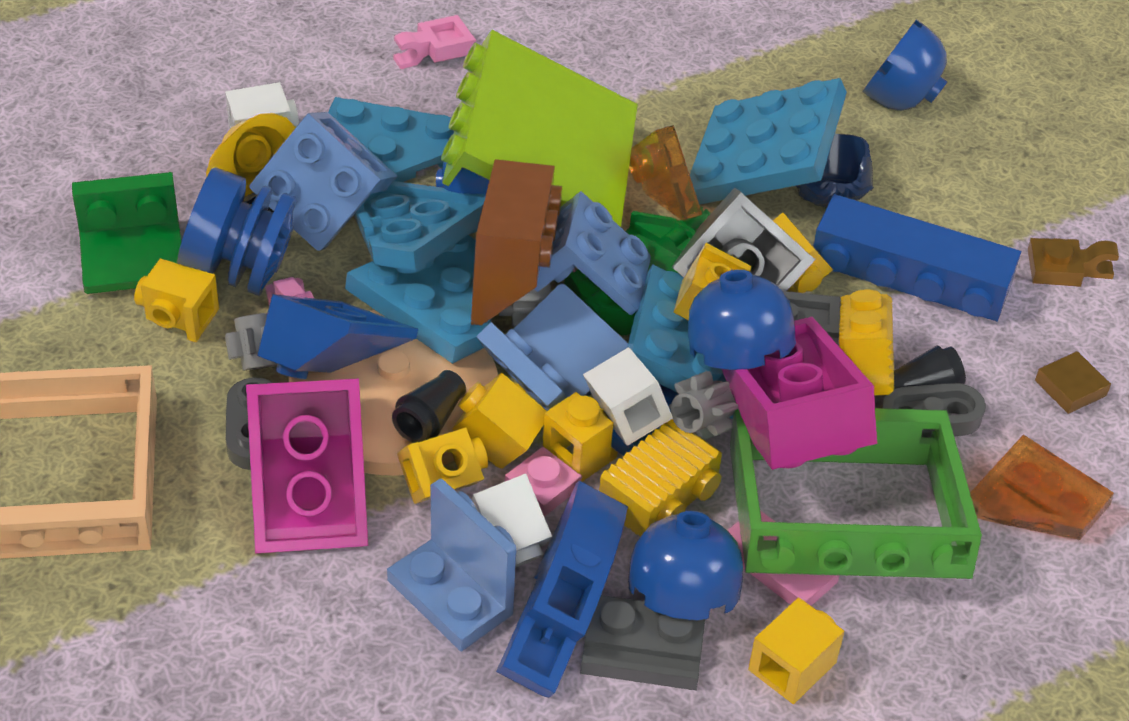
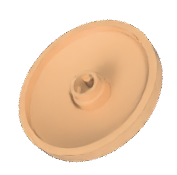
(389, 377)

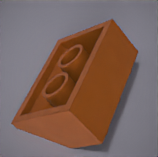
(513, 235)

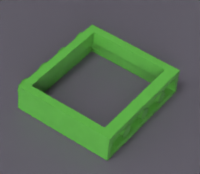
(868, 549)

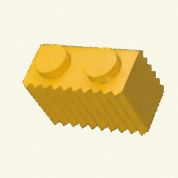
(868, 336)
(662, 476)

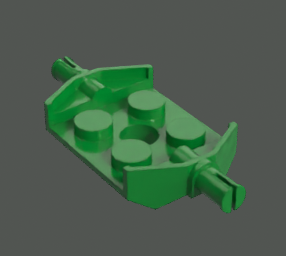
(664, 241)

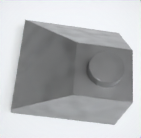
(750, 236)

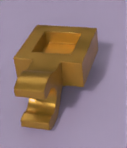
(1065, 264)

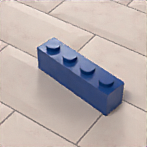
(916, 257)

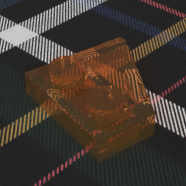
(663, 173)
(1040, 493)

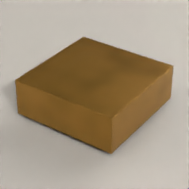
(1072, 382)

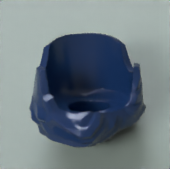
(845, 173)

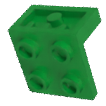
(125, 229)

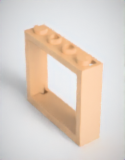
(83, 525)

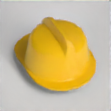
(251, 146)

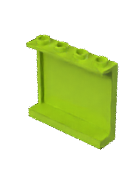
(544, 114)

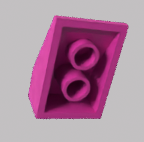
(805, 402)
(307, 465)

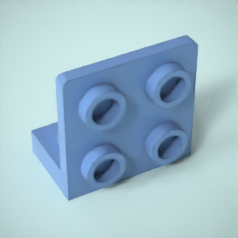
(326, 174)
(600, 250)
(553, 347)
(463, 573)

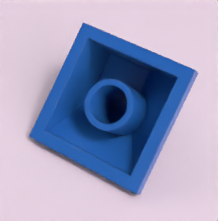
(325, 335)

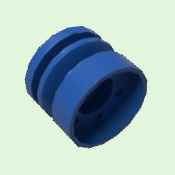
(237, 231)

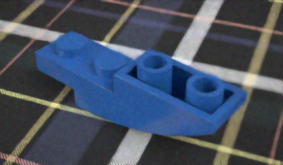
(565, 590)

